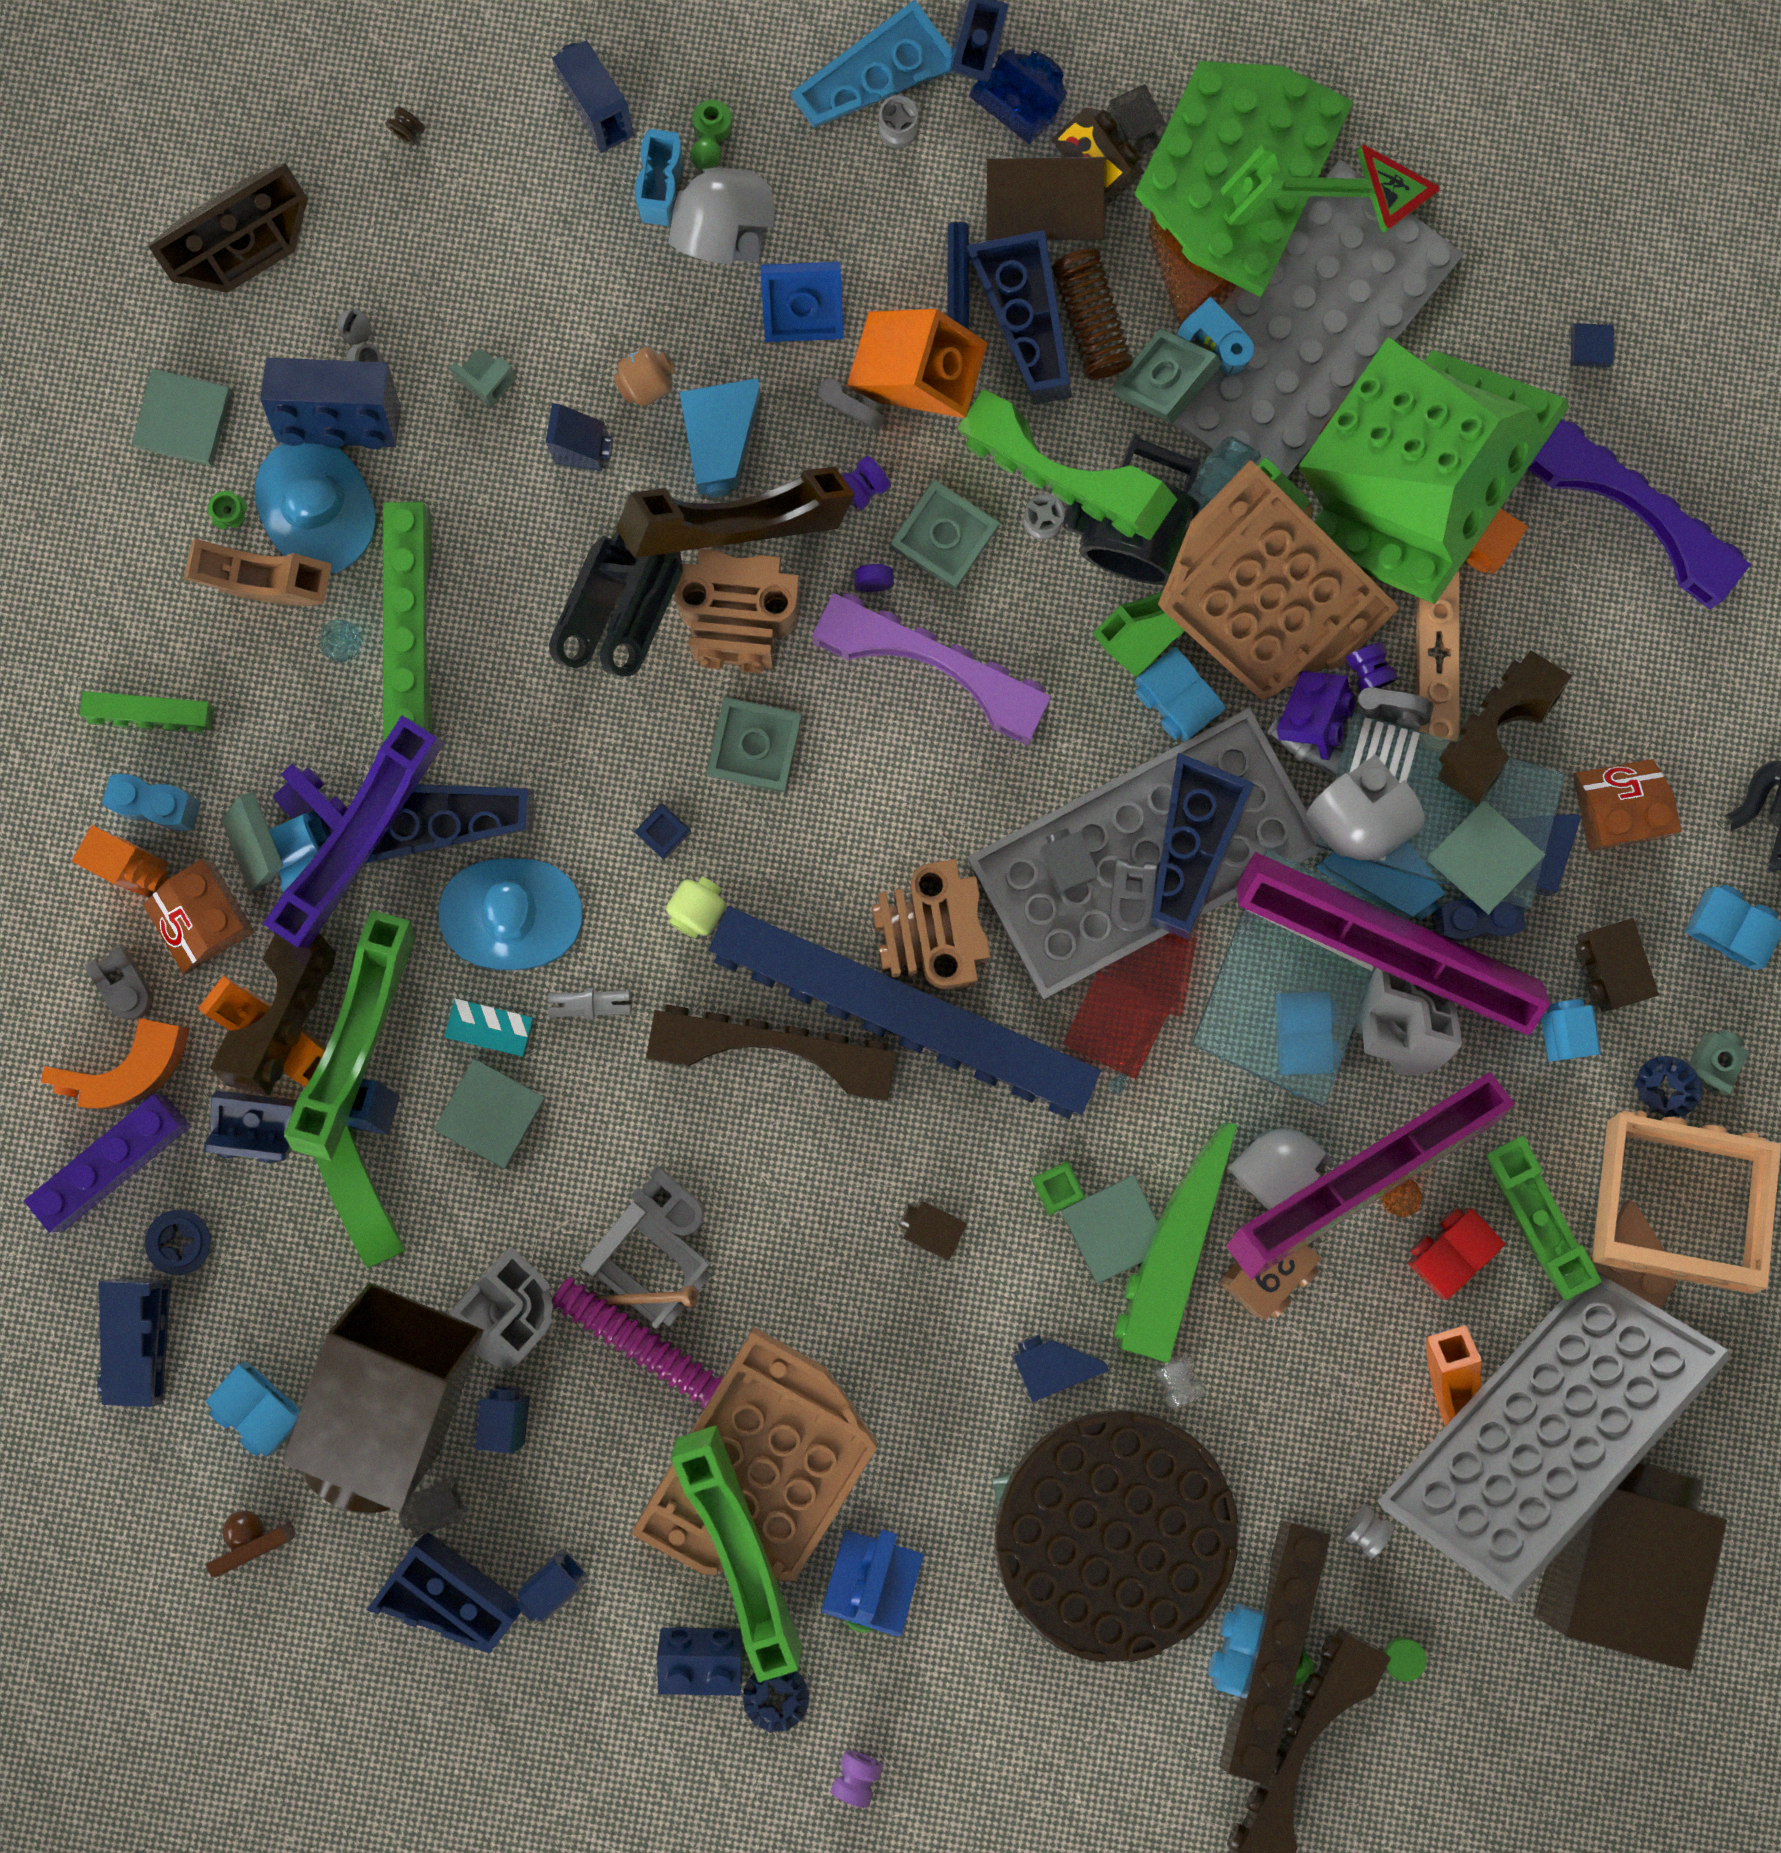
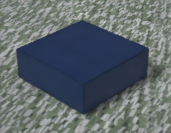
(1592, 345)
(662, 831)

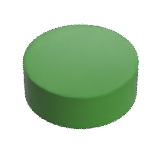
(1407, 1659)

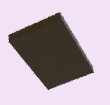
(1047, 194)

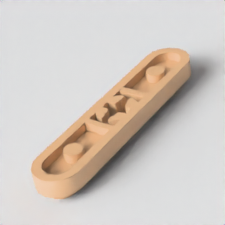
(1444, 687)

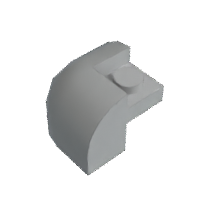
(722, 216)
(1366, 812)
(1407, 1025)
(1278, 1165)
(510, 1306)

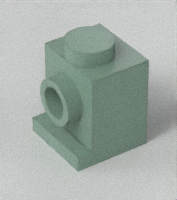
(1705, 1061)

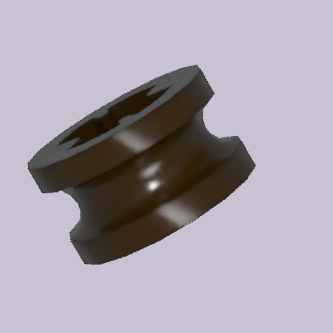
(405, 126)

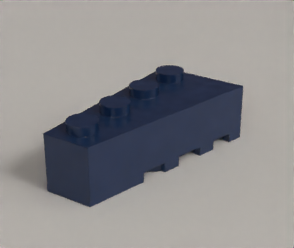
(1023, 299)
(454, 816)
(1198, 833)

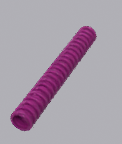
(636, 1341)

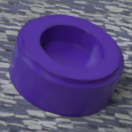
(873, 578)

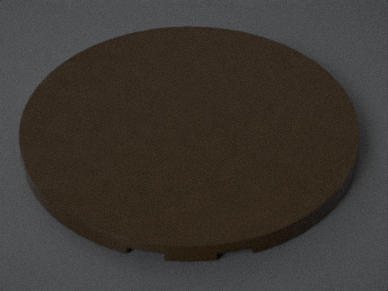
(1116, 1536)

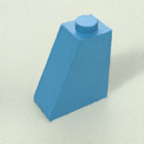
(719, 432)
(1391, 888)

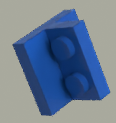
(802, 301)
(872, 1582)

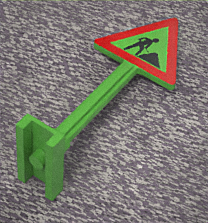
(1388, 184)

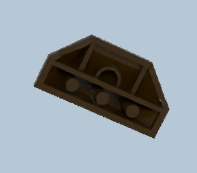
(235, 232)

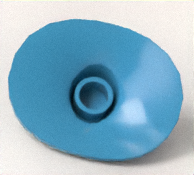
(315, 504)
(510, 914)

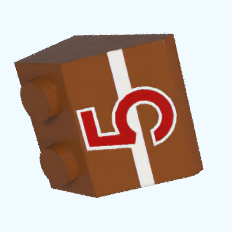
(1626, 805)
(197, 915)

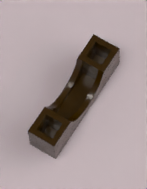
(1527, 695)
(257, 1054)

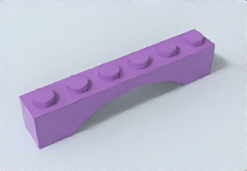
(858, 632)

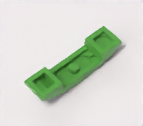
(359, 1203)
(1541, 1219)

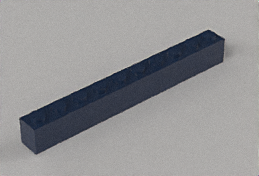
(905, 1012)

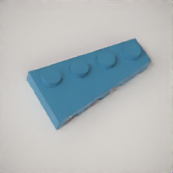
(880, 65)

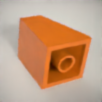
(917, 361)

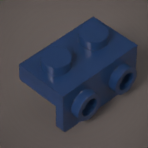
(249, 1126)
(699, 1661)

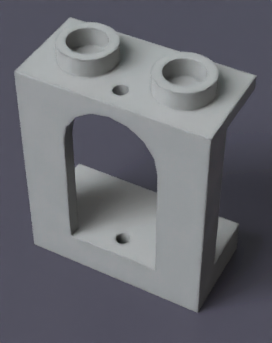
(601, 1265)

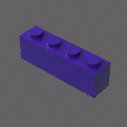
(107, 1163)

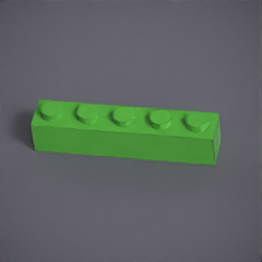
(146, 712)

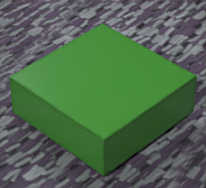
(1058, 1188)

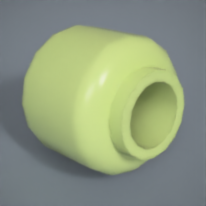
(696, 907)

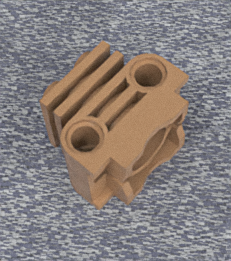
(735, 617)
(933, 928)

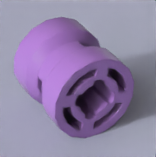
(858, 1774)

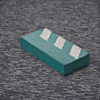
(489, 1027)

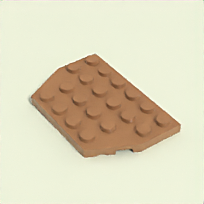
(1269, 588)
(791, 1448)

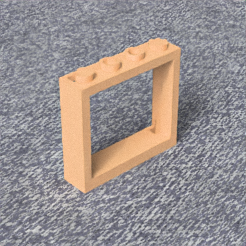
(1710, 1138)

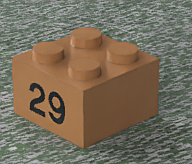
(1270, 1290)

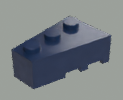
(133, 1340)
(447, 1596)

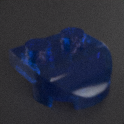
(1022, 92)

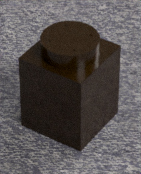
(380, 1400)
(1638, 1570)

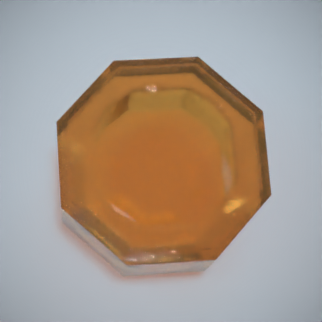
(1403, 1199)

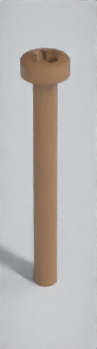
(688, 1296)

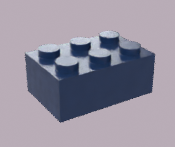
(331, 402)

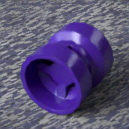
(866, 482)
(1371, 667)

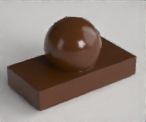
(245, 1536)

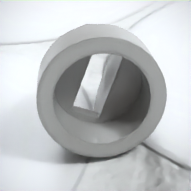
(360, 328)
(363, 352)

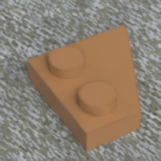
(1634, 1230)

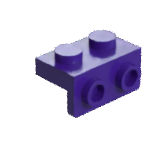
(1317, 711)
(304, 795)

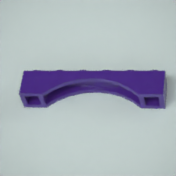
(1699, 559)
(330, 873)

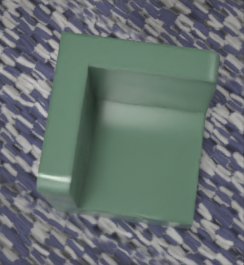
(484, 376)

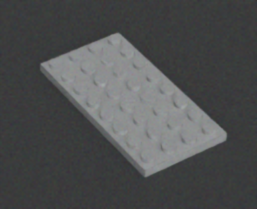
(1318, 324)
(1126, 818)
(1553, 1434)

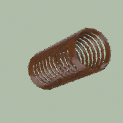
(1092, 371)

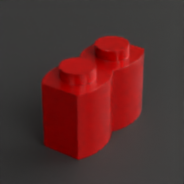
(1455, 1252)

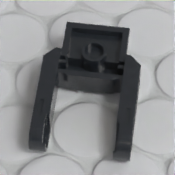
(637, 615)

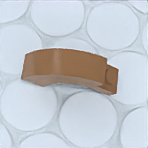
(269, 579)

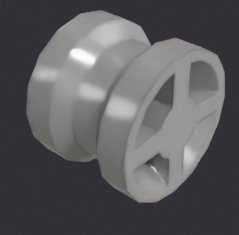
(1047, 509)
(1368, 1531)

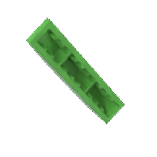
(1167, 1272)

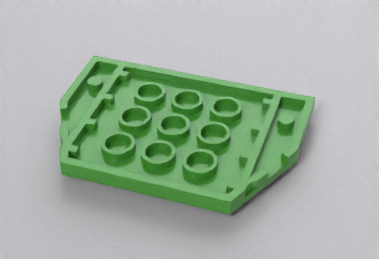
(1211, 135)

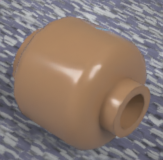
(644, 376)

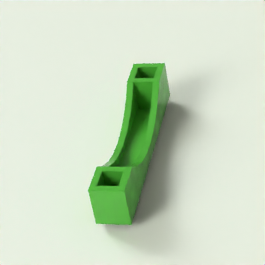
(1124, 495)
(405, 586)
(1141, 628)
(331, 1092)
(718, 1498)

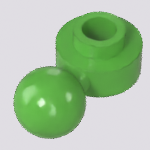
(706, 152)

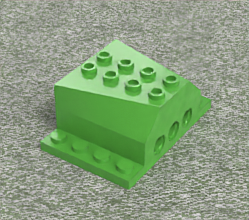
(1424, 463)

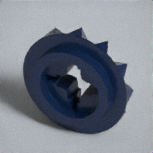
(1680, 1077)
(164, 1229)
(766, 1715)

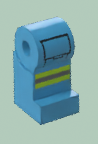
(1219, 335)

